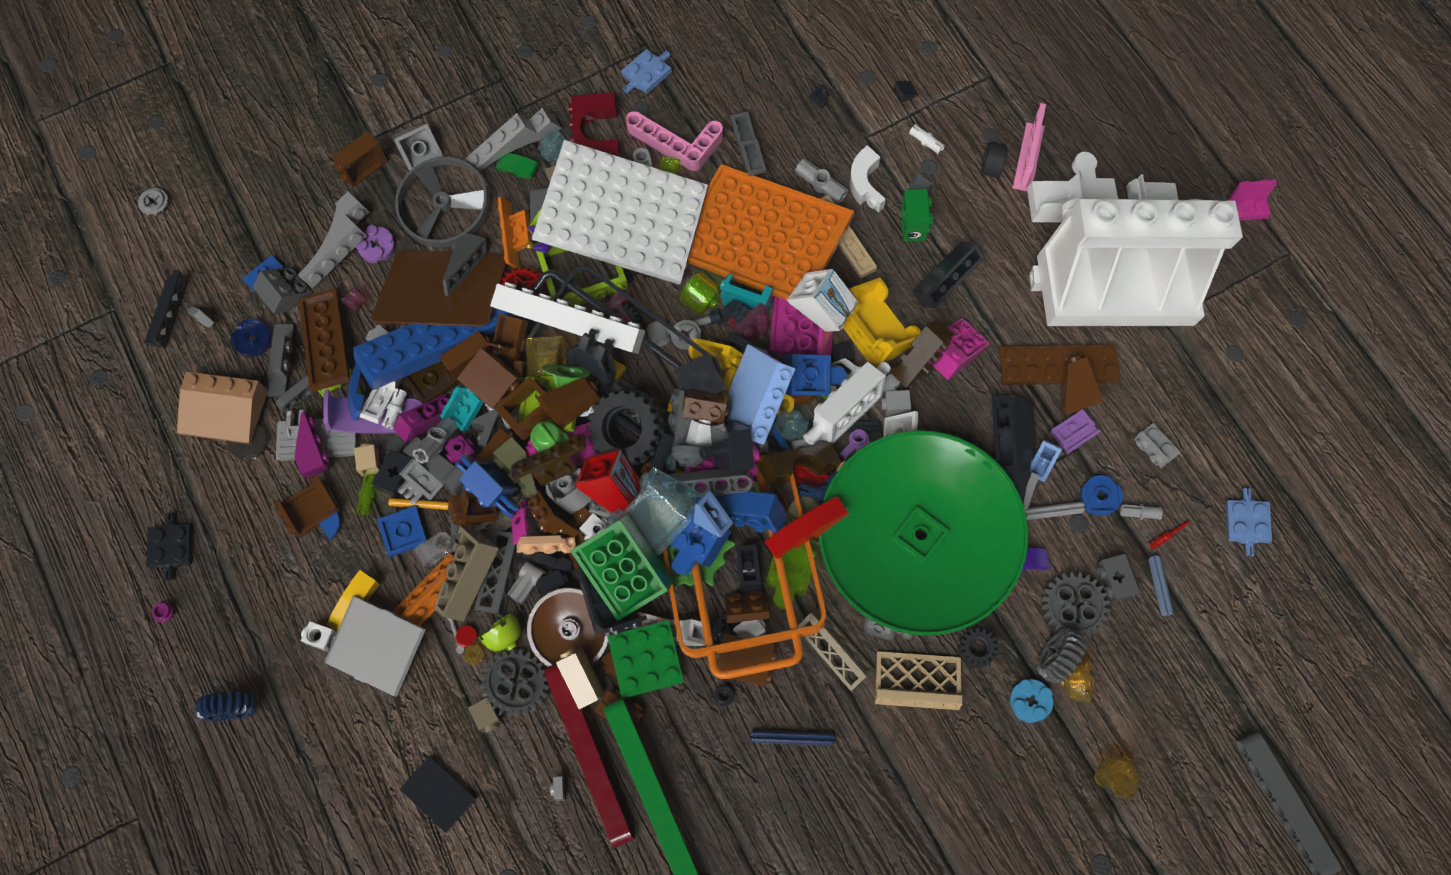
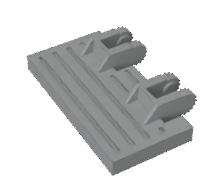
(334, 443)

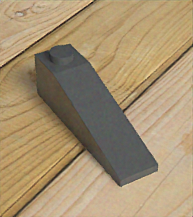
(466, 255)

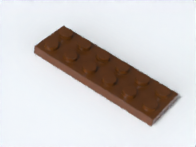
(324, 340)
(1045, 363)

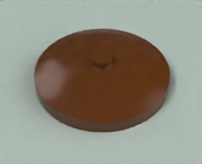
(560, 623)

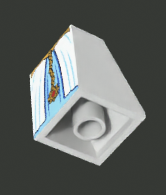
(823, 299)

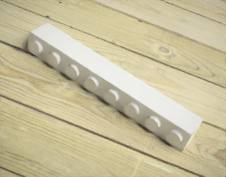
(570, 319)

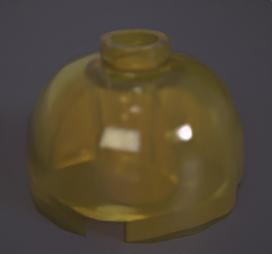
(1080, 683)
(1119, 775)

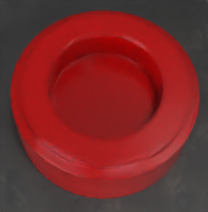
(465, 636)

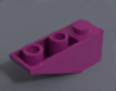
(420, 419)
(308, 450)

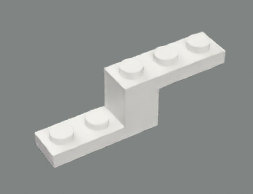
(378, 400)

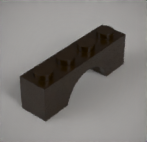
(818, 458)

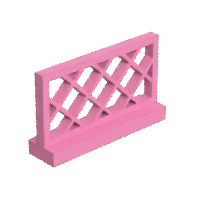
(1029, 151)

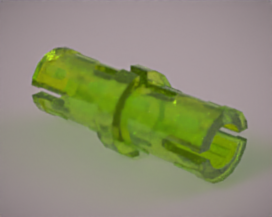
(365, 495)

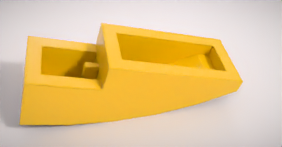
(360, 586)

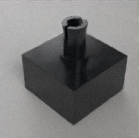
(730, 447)

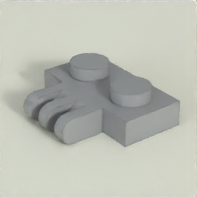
(418, 482)

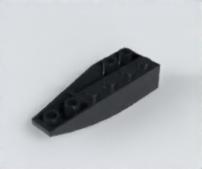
(1014, 438)

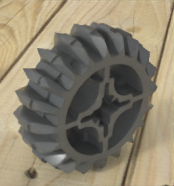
(1061, 655)

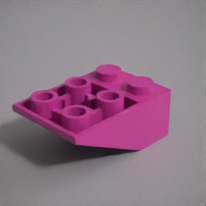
(964, 348)

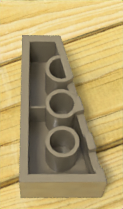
(465, 574)

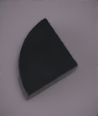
(820, 96)

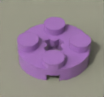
(375, 254)

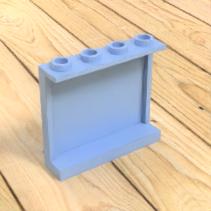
(758, 391)

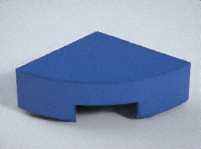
(331, 526)

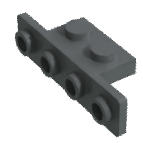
(280, 359)
(678, 426)

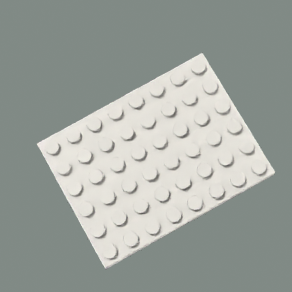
(620, 212)

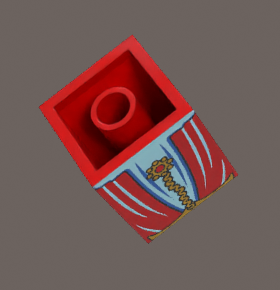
(609, 480)

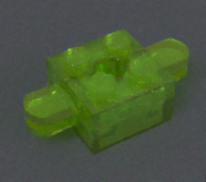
(797, 572)

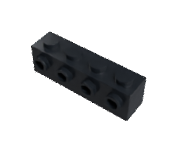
(948, 274)

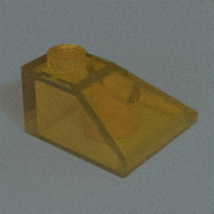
(542, 352)

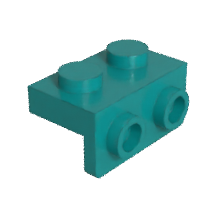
(462, 407)

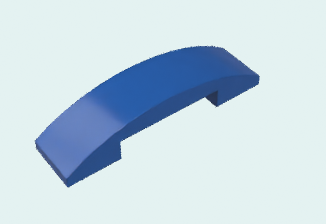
(354, 399)

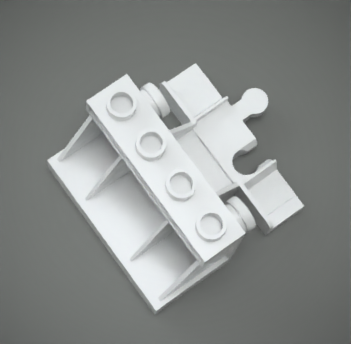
(1129, 257)

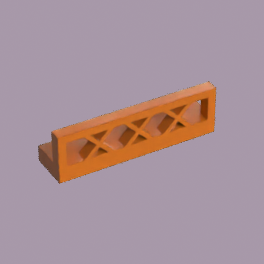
(421, 608)

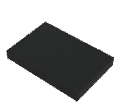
(438, 794)

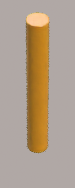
(419, 504)

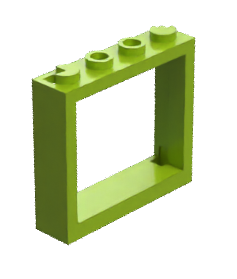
(597, 291)

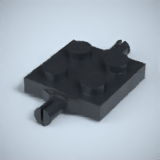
(169, 546)

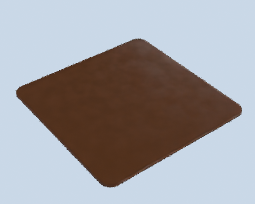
(417, 296)

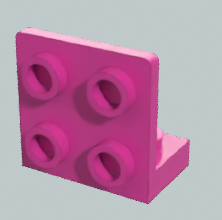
(1252, 199)

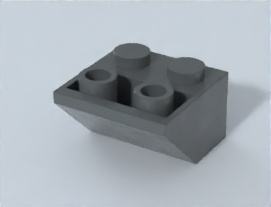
(280, 289)

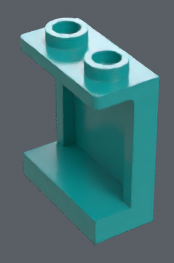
(744, 296)

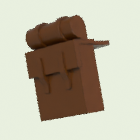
(509, 337)
(468, 511)

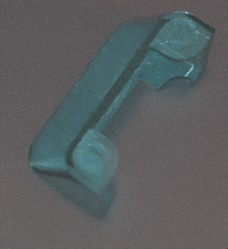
(660, 509)

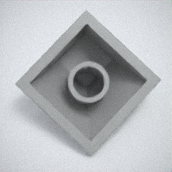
(417, 145)

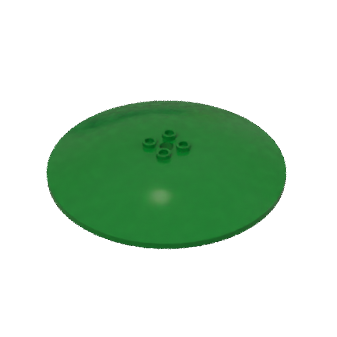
(970, 524)

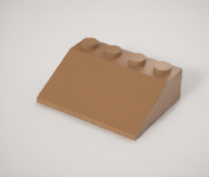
(220, 407)

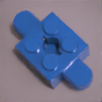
(813, 374)
(488, 484)
(697, 545)

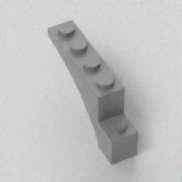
(511, 136)
(339, 242)

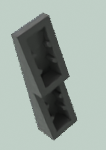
(747, 143)

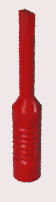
(1165, 536)

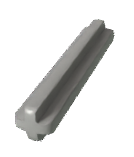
(1055, 510)

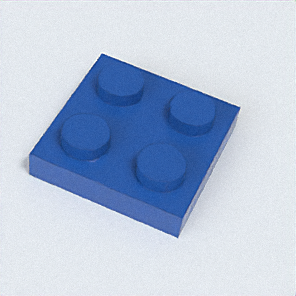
(402, 531)

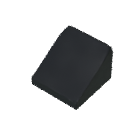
(905, 90)

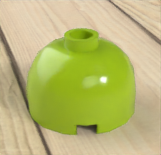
(502, 634)

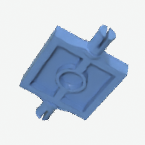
(646, 71)
(1248, 521)

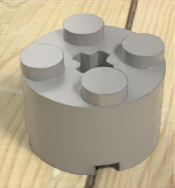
(566, 494)

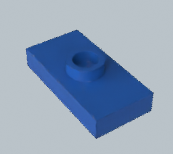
(269, 263)

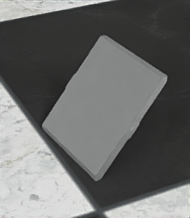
(374, 645)

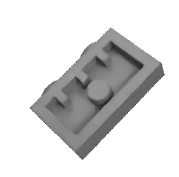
(1156, 445)

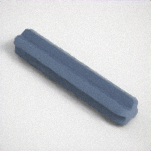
(1160, 585)

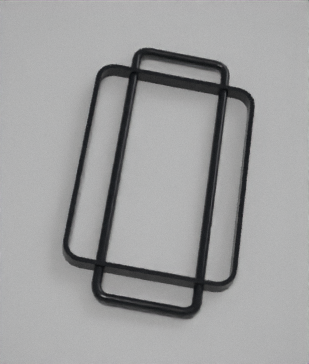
(568, 284)

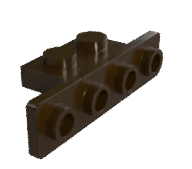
(551, 462)

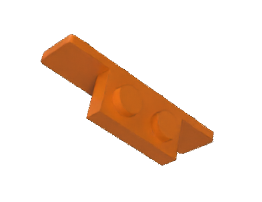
(514, 231)

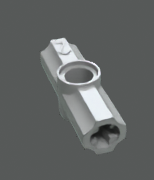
(829, 187)
(435, 440)

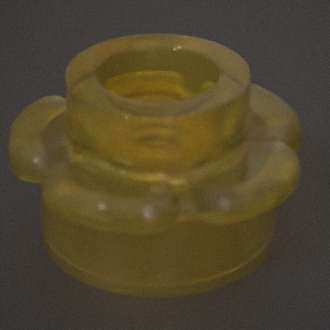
(479, 655)

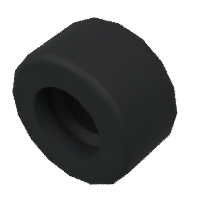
(994, 159)

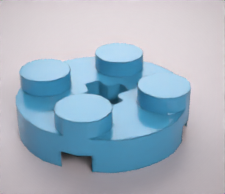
(1020, 706)

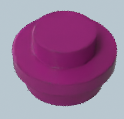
(162, 612)

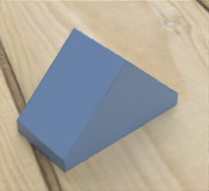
(1045, 459)
(711, 515)

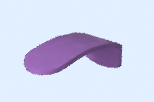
(338, 417)

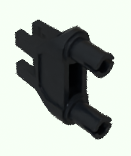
(594, 359)

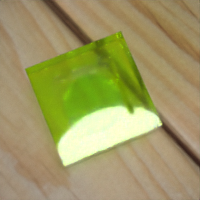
(670, 165)

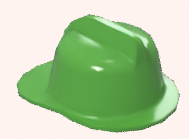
(565, 374)
(546, 435)

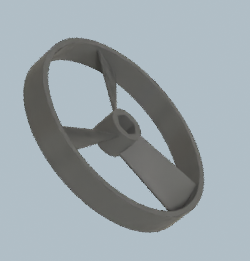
(471, 200)

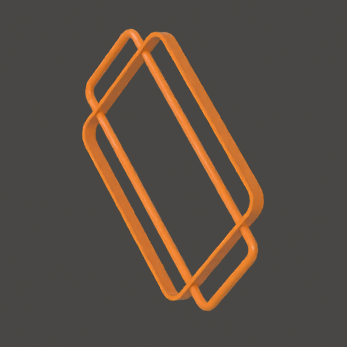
(794, 633)

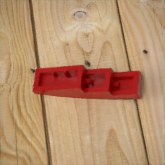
(807, 526)

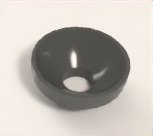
(687, 455)

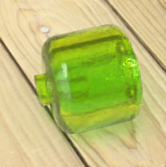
(700, 293)

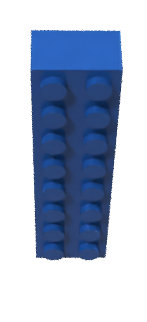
(413, 349)

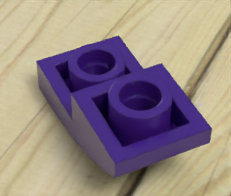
(1036, 559)

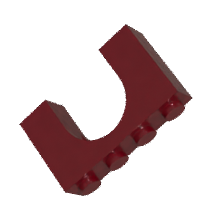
(590, 108)

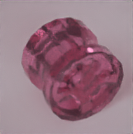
(353, 300)

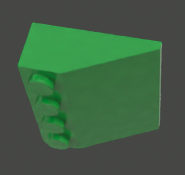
(622, 567)

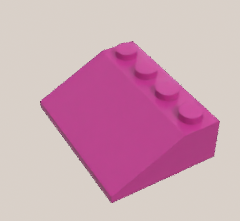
(796, 333)

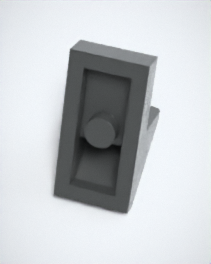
(488, 424)

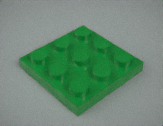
(645, 659)

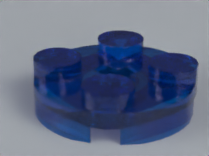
(258, 345)

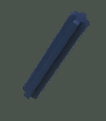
(801, 738)

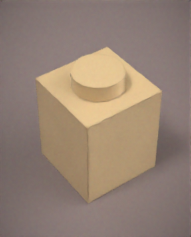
(367, 459)

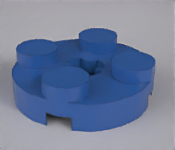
(1101, 507)

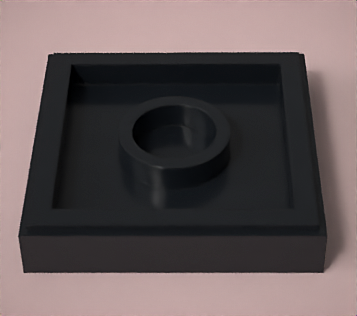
(700, 375)

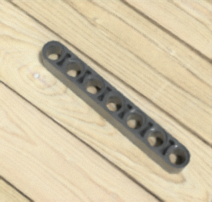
(1288, 805)

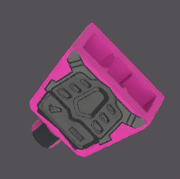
(525, 524)

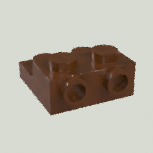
(551, 516)

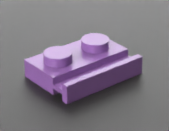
(1075, 431)

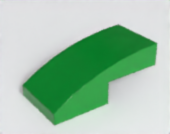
(519, 165)

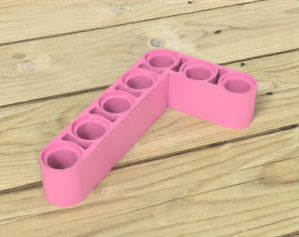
(674, 142)

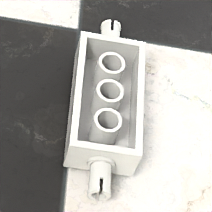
(848, 403)

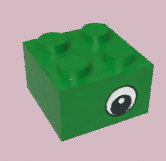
(916, 215)

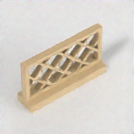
(920, 698)

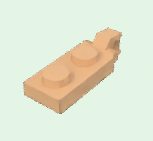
(545, 544)

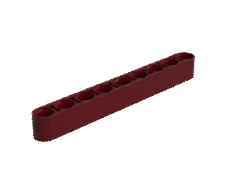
(591, 761)

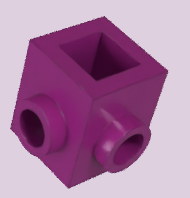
(459, 446)

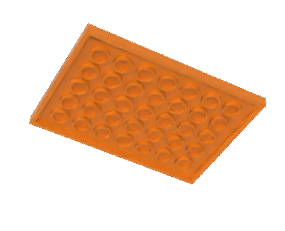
(764, 232)

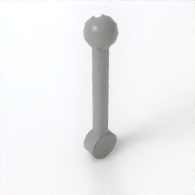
(459, 649)

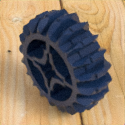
(226, 706)

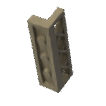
(851, 658)

